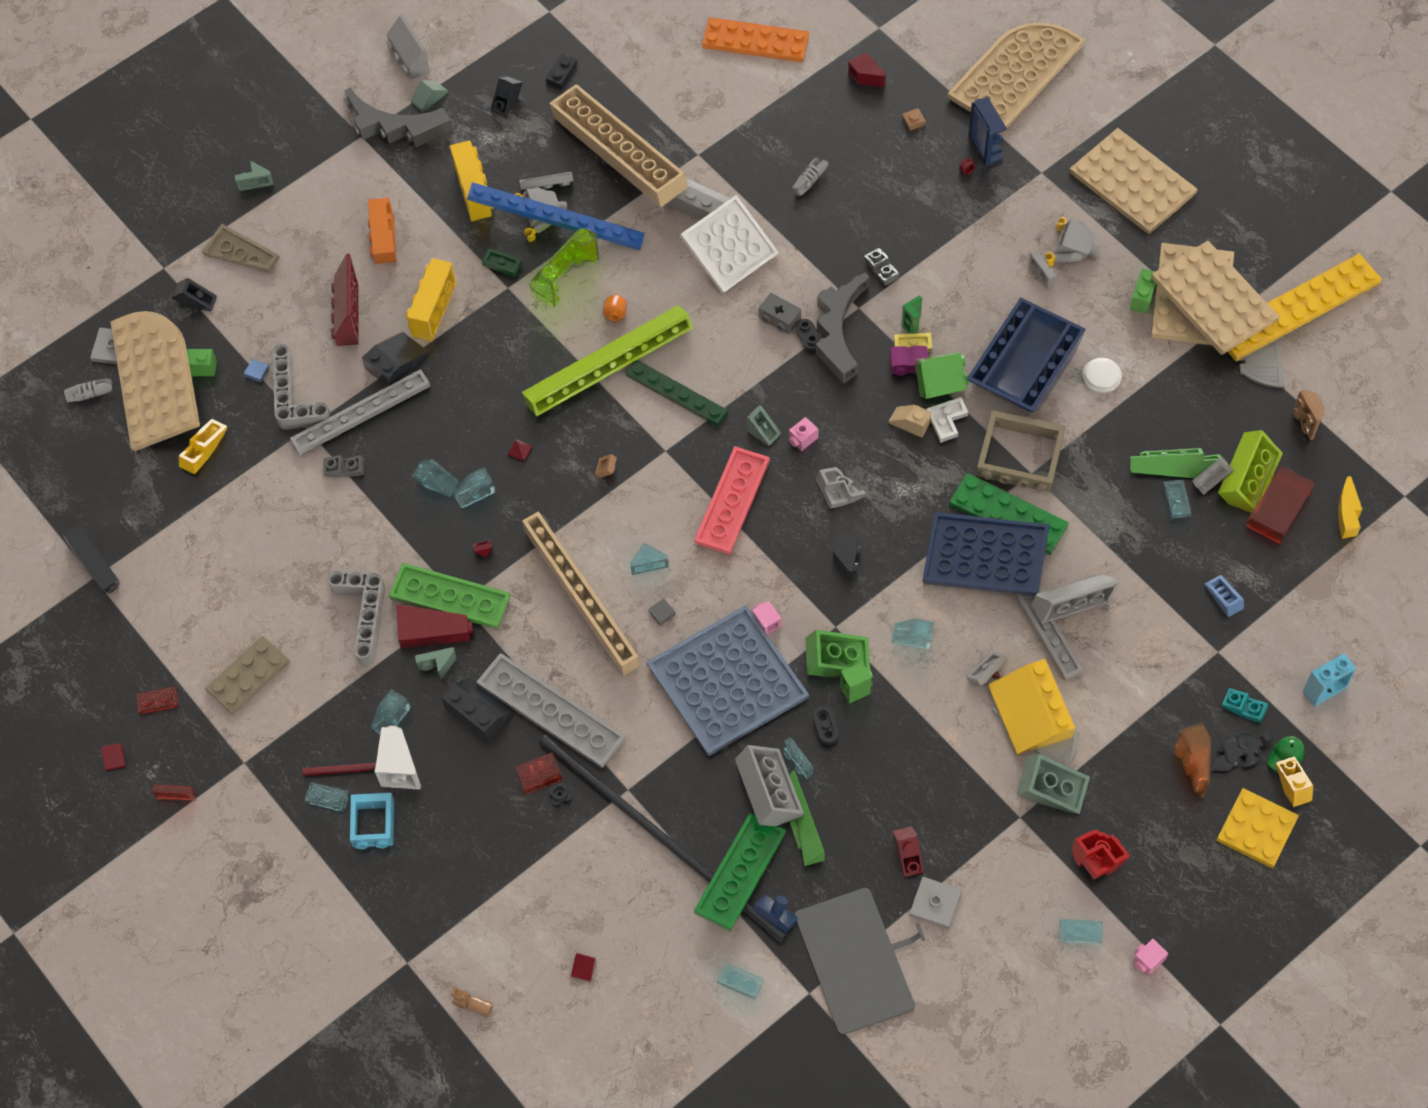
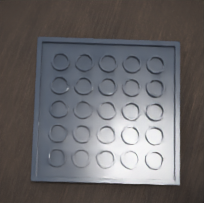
(727, 680)

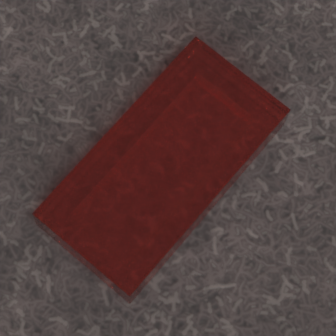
(174, 792)

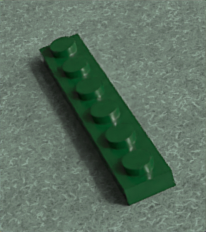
(676, 392)

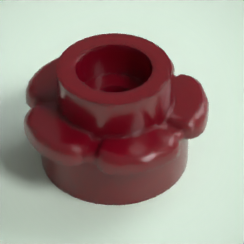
(966, 166)

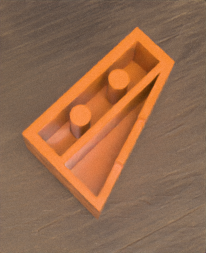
(382, 231)

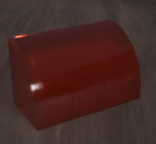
(538, 773)

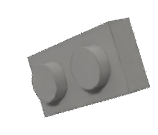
(1040, 266)
(987, 668)

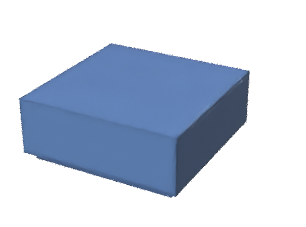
(256, 370)

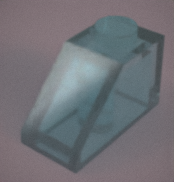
(435, 477)
(474, 487)
(914, 633)
(390, 711)

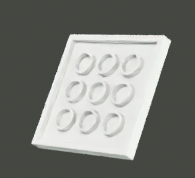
(729, 244)

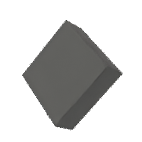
(662, 611)

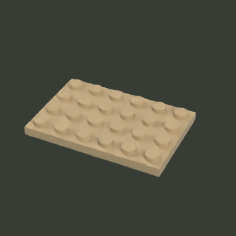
(1133, 181)
(1215, 297)
(1167, 318)

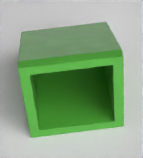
(941, 374)

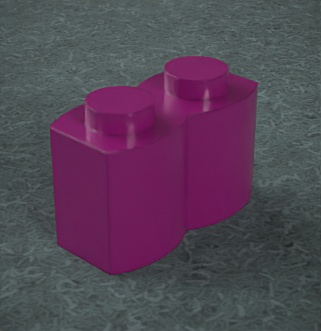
(903, 358)

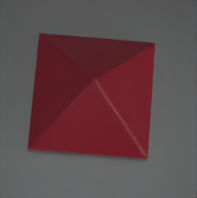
(519, 450)
(483, 548)

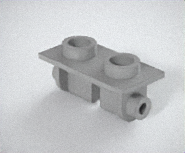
(1212, 475)

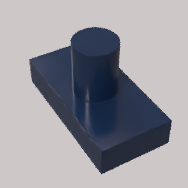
(775, 912)

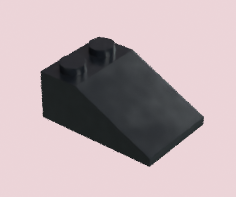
(393, 358)

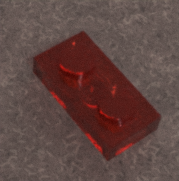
(157, 700)

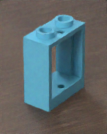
(1333, 676)
(372, 801)

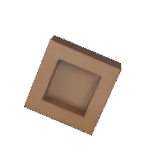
(913, 119)
(606, 465)

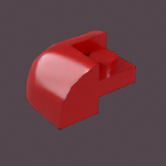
(1099, 853)

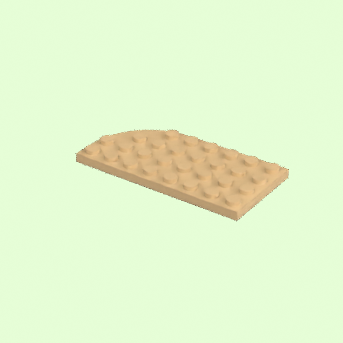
(1017, 68)
(154, 378)

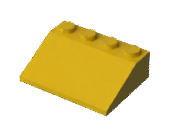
(1032, 707)

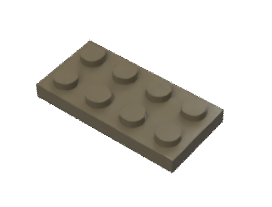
(247, 675)

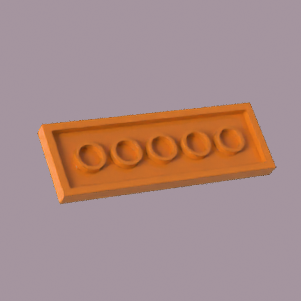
(755, 39)

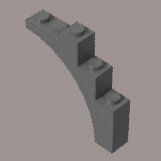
(416, 128)
(832, 347)

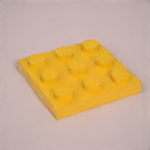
(1257, 828)

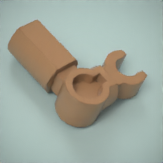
(463, 999)

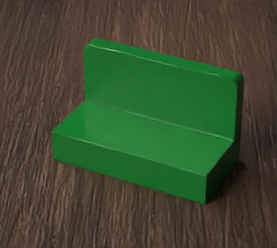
(910, 315)

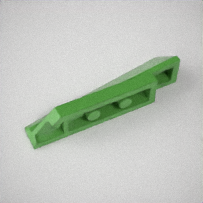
(1176, 463)
(805, 831)

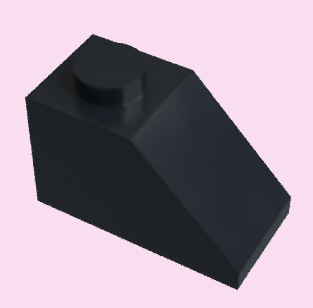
(193, 295)

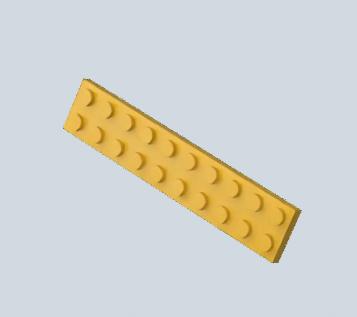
(1312, 300)

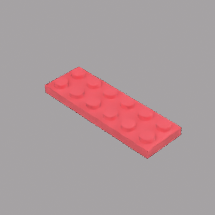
(732, 500)

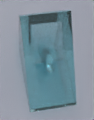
(648, 560)

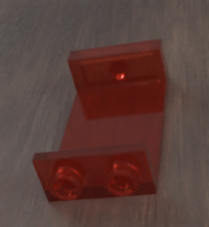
(1280, 504)

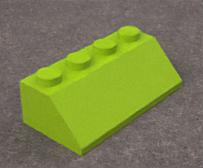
(1253, 470)

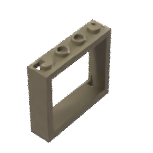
(1027, 426)

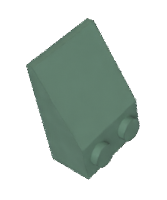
(1053, 784)

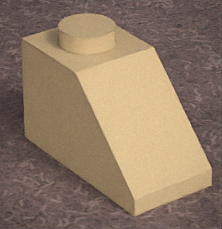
(912, 419)

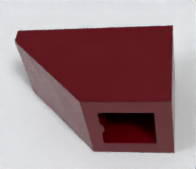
(866, 71)
(908, 851)

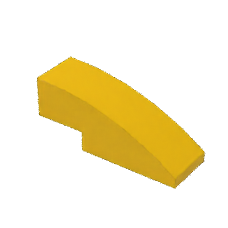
(202, 446)
(1349, 510)

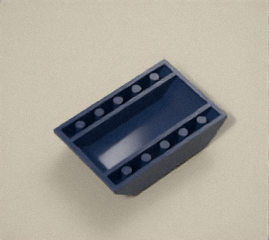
(1027, 355)

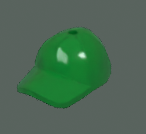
(1283, 751)

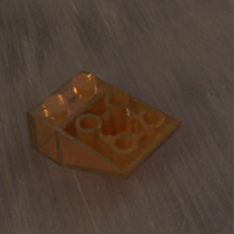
(1195, 751)

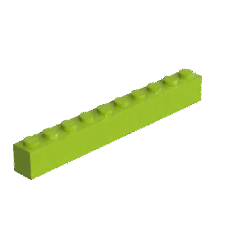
(607, 360)

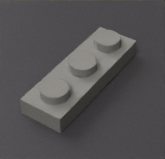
(547, 181)

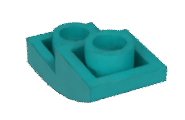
(1241, 704)

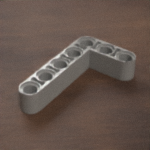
(286, 393)
(367, 610)

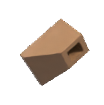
(1309, 412)

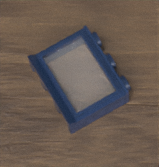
(983, 126)

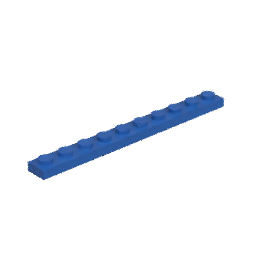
(554, 215)

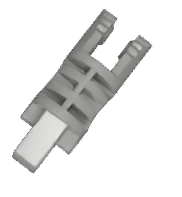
(809, 176)
(88, 390)

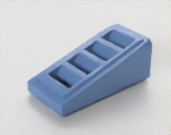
(1230, 606)

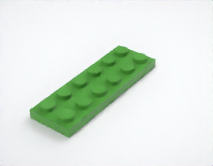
(450, 594)

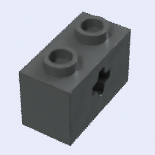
(779, 313)

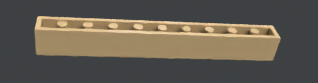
(581, 594)

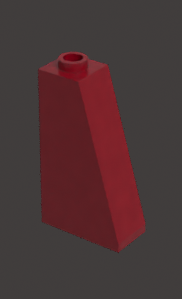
(430, 627)

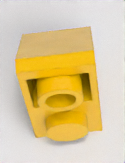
(1294, 781)

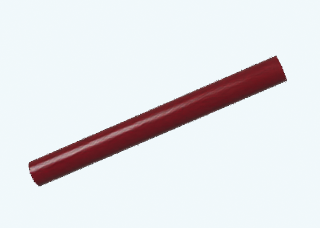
(339, 769)

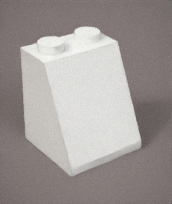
(394, 761)

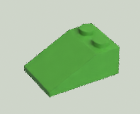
(833, 652)

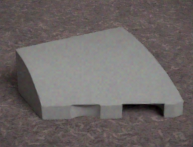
(837, 488)

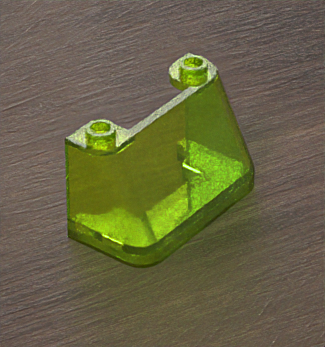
(578, 249)

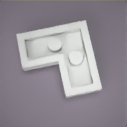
(943, 417)

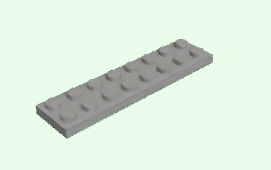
(551, 710)

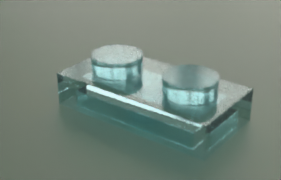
(1177, 499)
(802, 765)
(327, 796)
(1080, 931)
(740, 981)

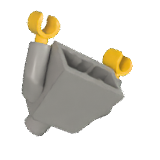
(543, 196)
(1074, 242)

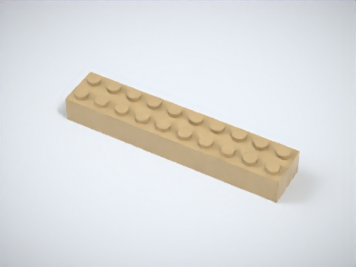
(619, 145)

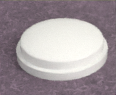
(1101, 375)

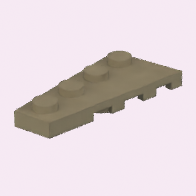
(236, 248)

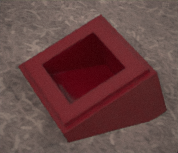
(113, 756)
(583, 967)

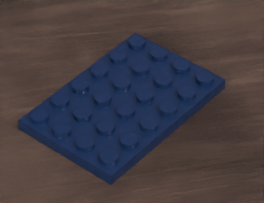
(986, 554)

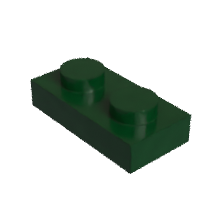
(501, 262)

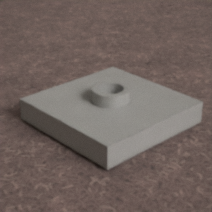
(104, 347)
(935, 902)

